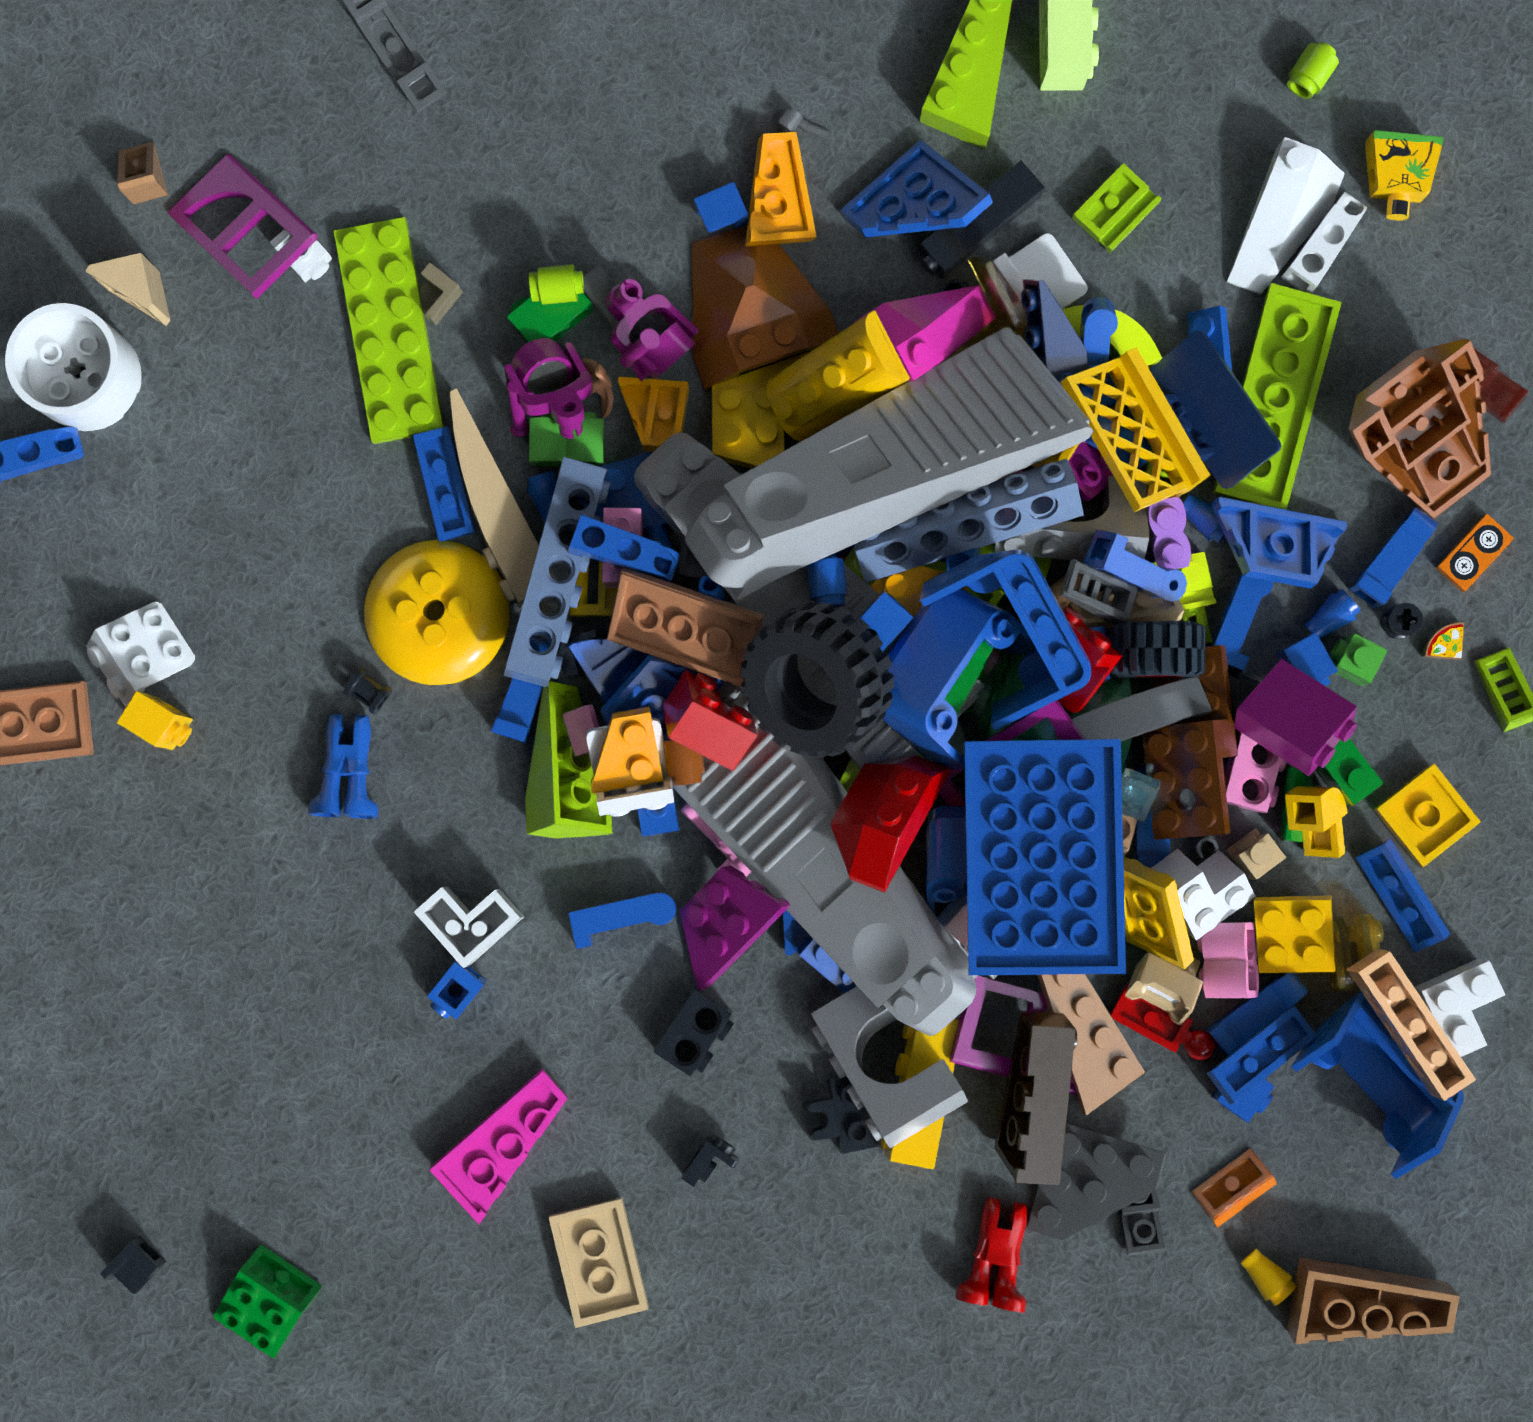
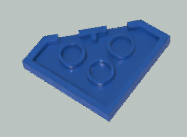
(916, 196)

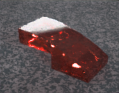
(1498, 391)

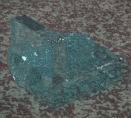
(1138, 793)

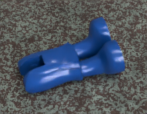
(346, 761)

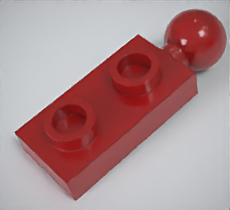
(1157, 1026)

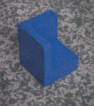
(721, 208)

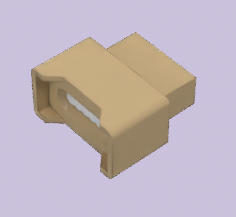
(1166, 986)

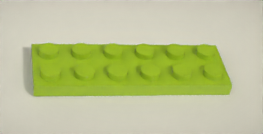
(389, 330)
(1284, 385)

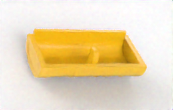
(836, 379)

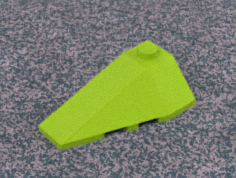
(558, 782)

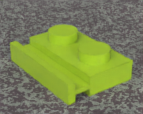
(1116, 208)

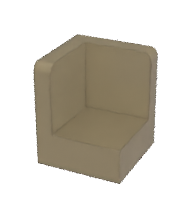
(437, 293)

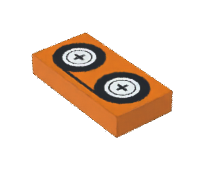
(1474, 553)

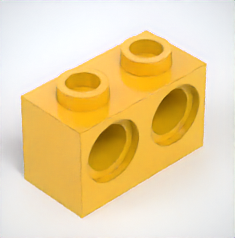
(156, 721)

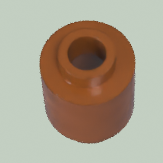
(683, 764)

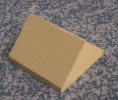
(135, 282)

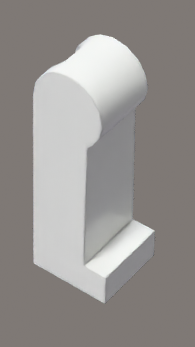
(1324, 244)

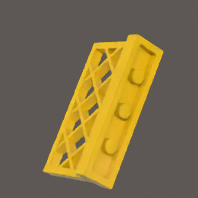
(1153, 420)

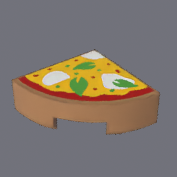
(1446, 642)

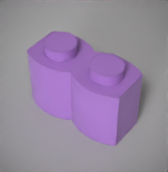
(1167, 533)

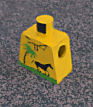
(1401, 169)

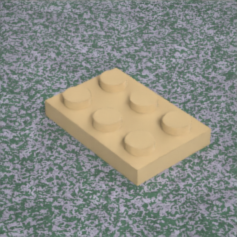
(598, 1262)

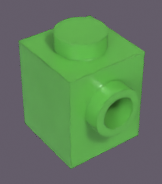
(1357, 659)

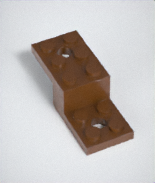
(1192, 757)

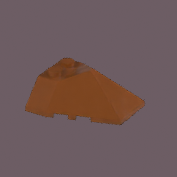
(751, 307)
(1426, 425)

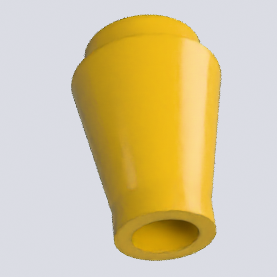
(1269, 1278)

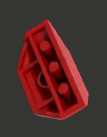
(884, 816)

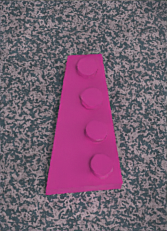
(491, 1152)

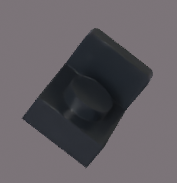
(702, 1165)

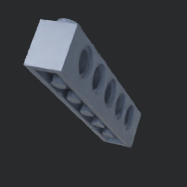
(975, 520)
(523, 662)

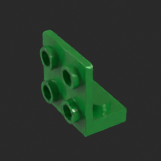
(266, 1300)

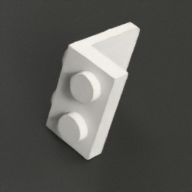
(1040, 261)
(138, 650)
(621, 801)

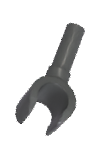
(793, 119)
(1198, 840)

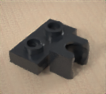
(841, 1118)

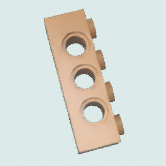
(1411, 1024)

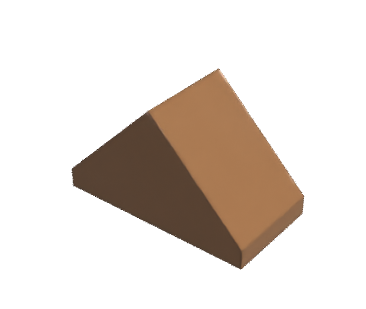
(140, 173)

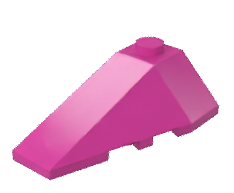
(933, 325)

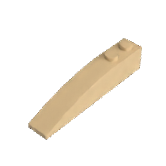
(500, 520)

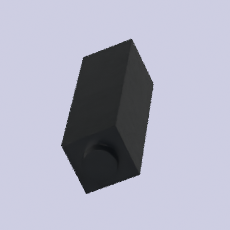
(1010, 197)

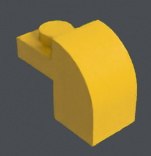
(1319, 817)

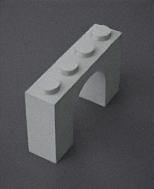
(1073, 539)
(894, 1108)

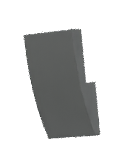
(1142, 1226)

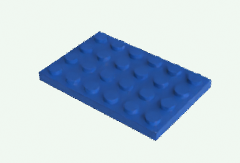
(1044, 857)

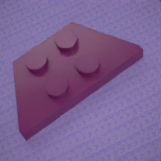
(726, 921)

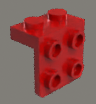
(1102, 659)

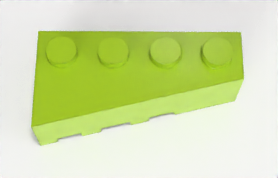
(968, 79)

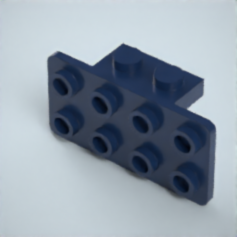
(1215, 410)

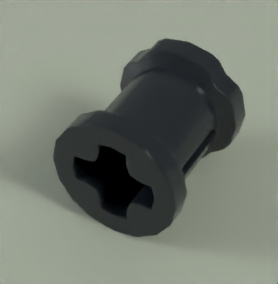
(1409, 612)
(367, 690)

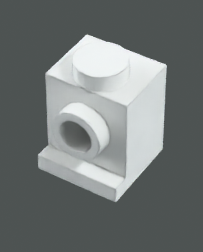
(309, 265)

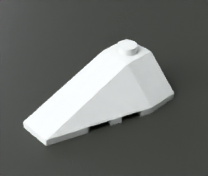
(1288, 208)

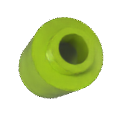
(1312, 69)
(556, 284)

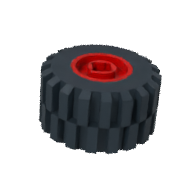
(1159, 649)

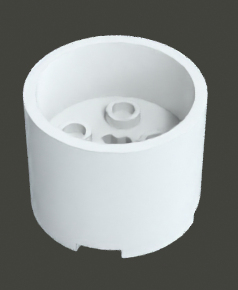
(48, 354)

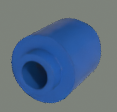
(827, 581)

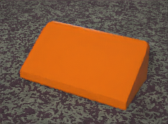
(1234, 1187)

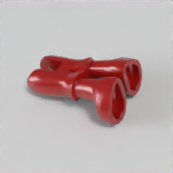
(998, 1248)

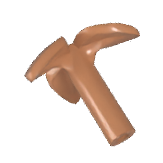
(601, 385)

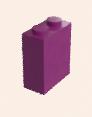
(1296, 718)

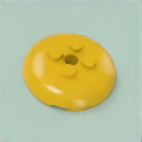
(458, 642)

